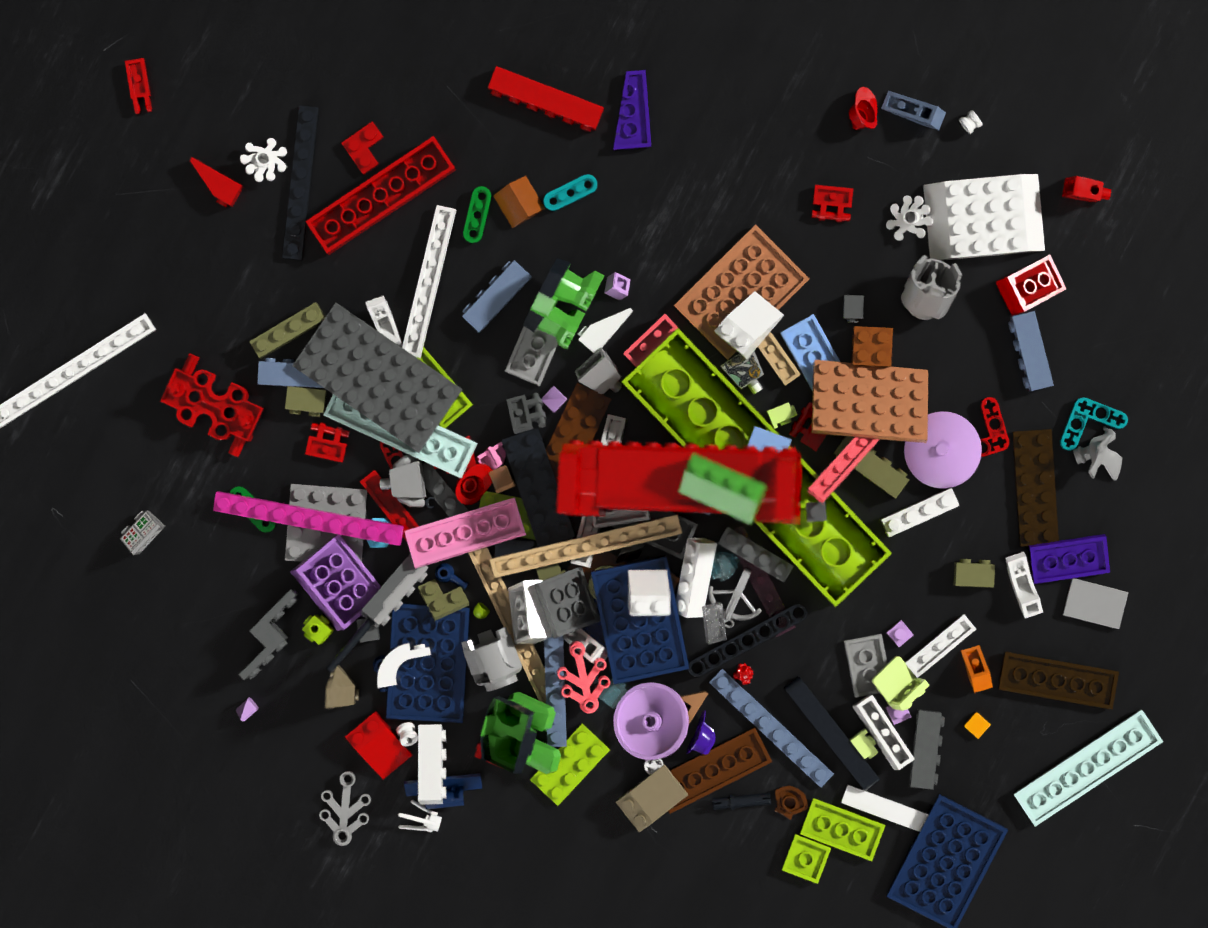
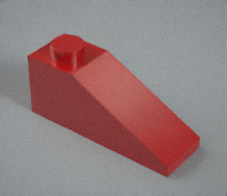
(220, 186)

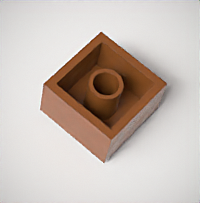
(872, 346)

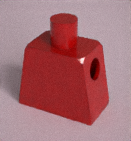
(1085, 189)

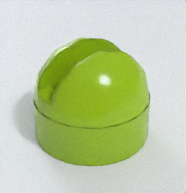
(480, 611)

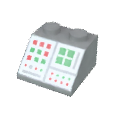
(142, 532)

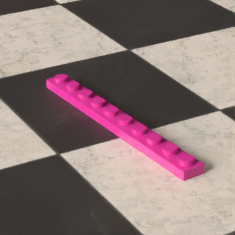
(308, 518)

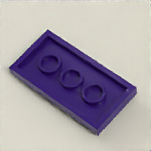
(1069, 559)

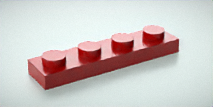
(389, 505)

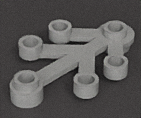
(344, 811)

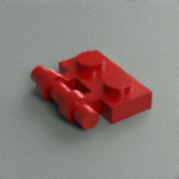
(832, 196)
(810, 439)
(326, 448)

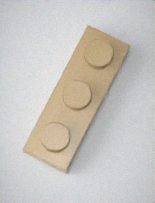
(778, 359)

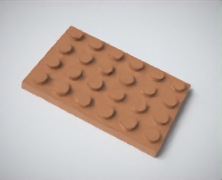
(747, 267)
(870, 401)

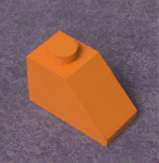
(977, 669)

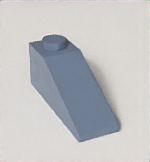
(914, 110)

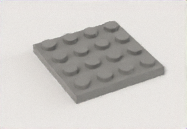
(346, 501)

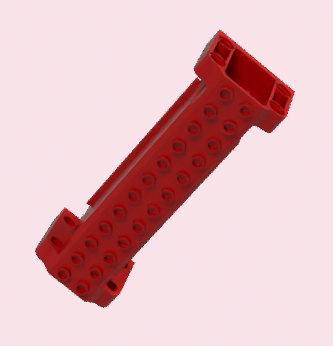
(650, 478)

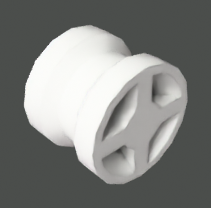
(970, 122)
(407, 734)
(651, 766)

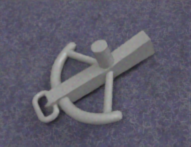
(737, 593)

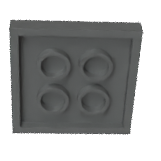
(567, 602)

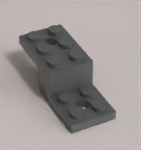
(270, 635)

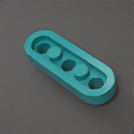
(579, 192)

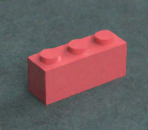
(650, 340)

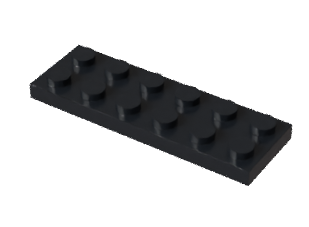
(537, 487)

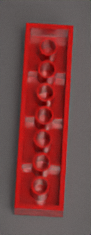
(380, 195)

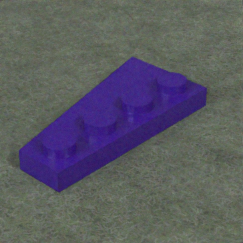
(633, 120)

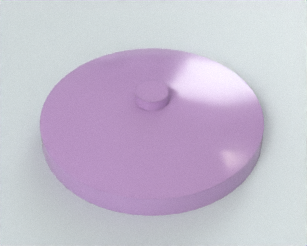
(949, 453)
(651, 721)

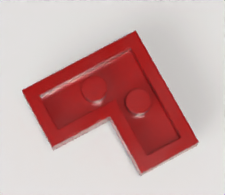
(359, 145)

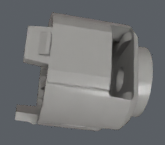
(922, 294)
(493, 660)

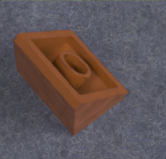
(519, 201)

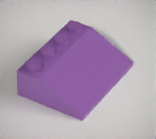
(336, 582)

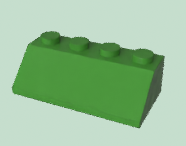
(722, 488)

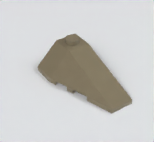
(341, 689)

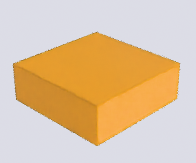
(977, 725)

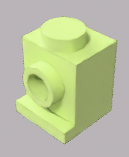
(781, 414)
(864, 744)

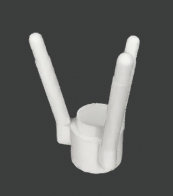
(431, 821)

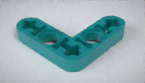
(1083, 417)

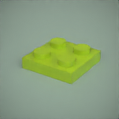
(806, 858)

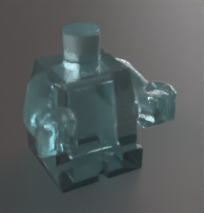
(724, 566)

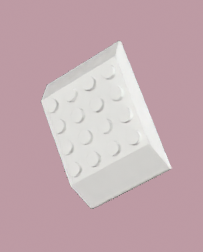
(984, 217)

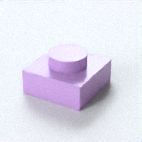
(899, 633)
(897, 715)

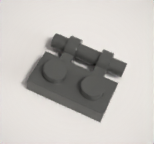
(520, 415)

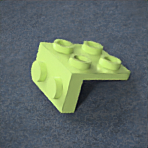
(899, 684)

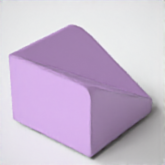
(617, 286)
(554, 399)
(246, 709)

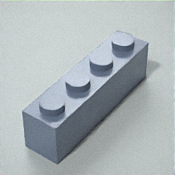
(496, 296)
(1031, 351)
(283, 374)

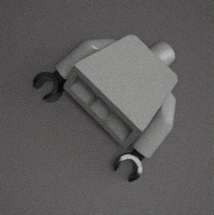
(407, 482)

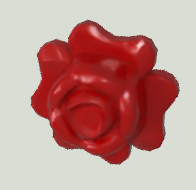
(743, 673)

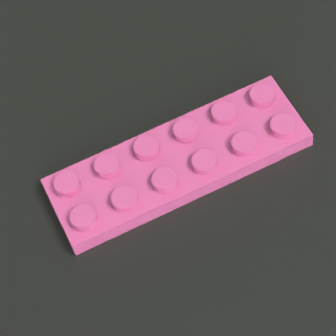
(465, 533)

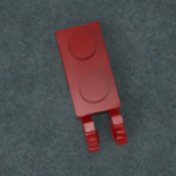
(138, 83)

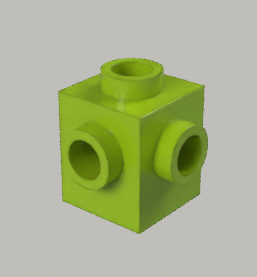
(324, 628)

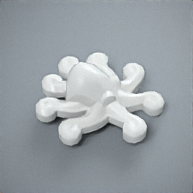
(264, 160)
(909, 217)

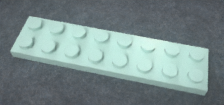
(443, 449)
(1088, 767)

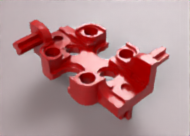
(246, 413)

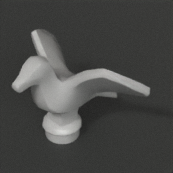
(1100, 454)

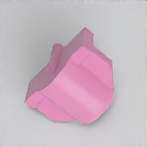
(493, 456)

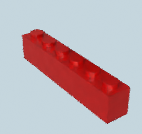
(545, 98)

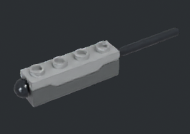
(383, 602)

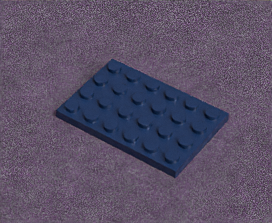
(637, 643)
(435, 683)
(947, 862)

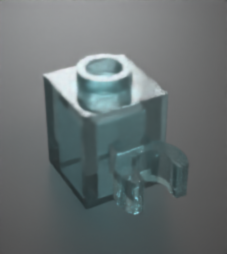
(613, 693)

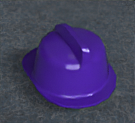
(703, 738)

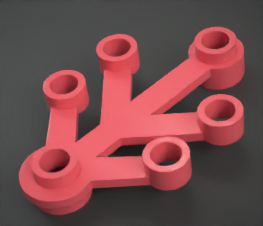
(584, 680)

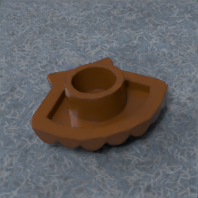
(790, 801)

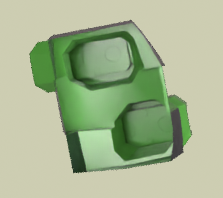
(567, 287)
(509, 736)

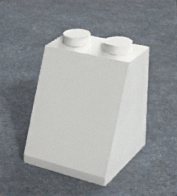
(648, 592)

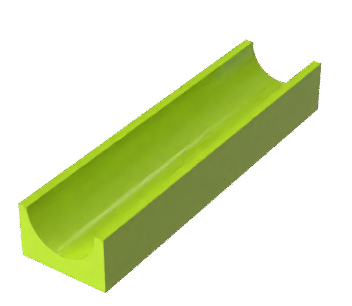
(706, 409)

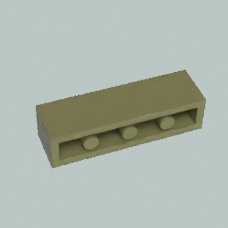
(288, 330)
(878, 470)

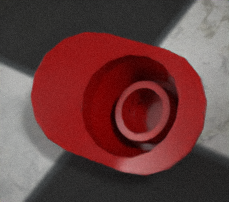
(864, 110)
(473, 484)

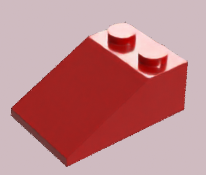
(1031, 285)
(378, 745)

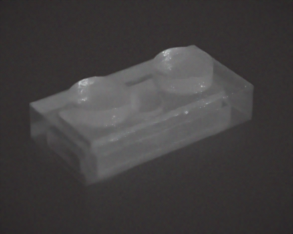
(714, 623)

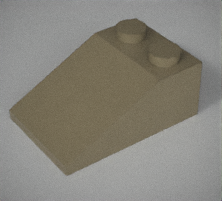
(651, 798)

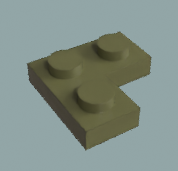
(439, 603)

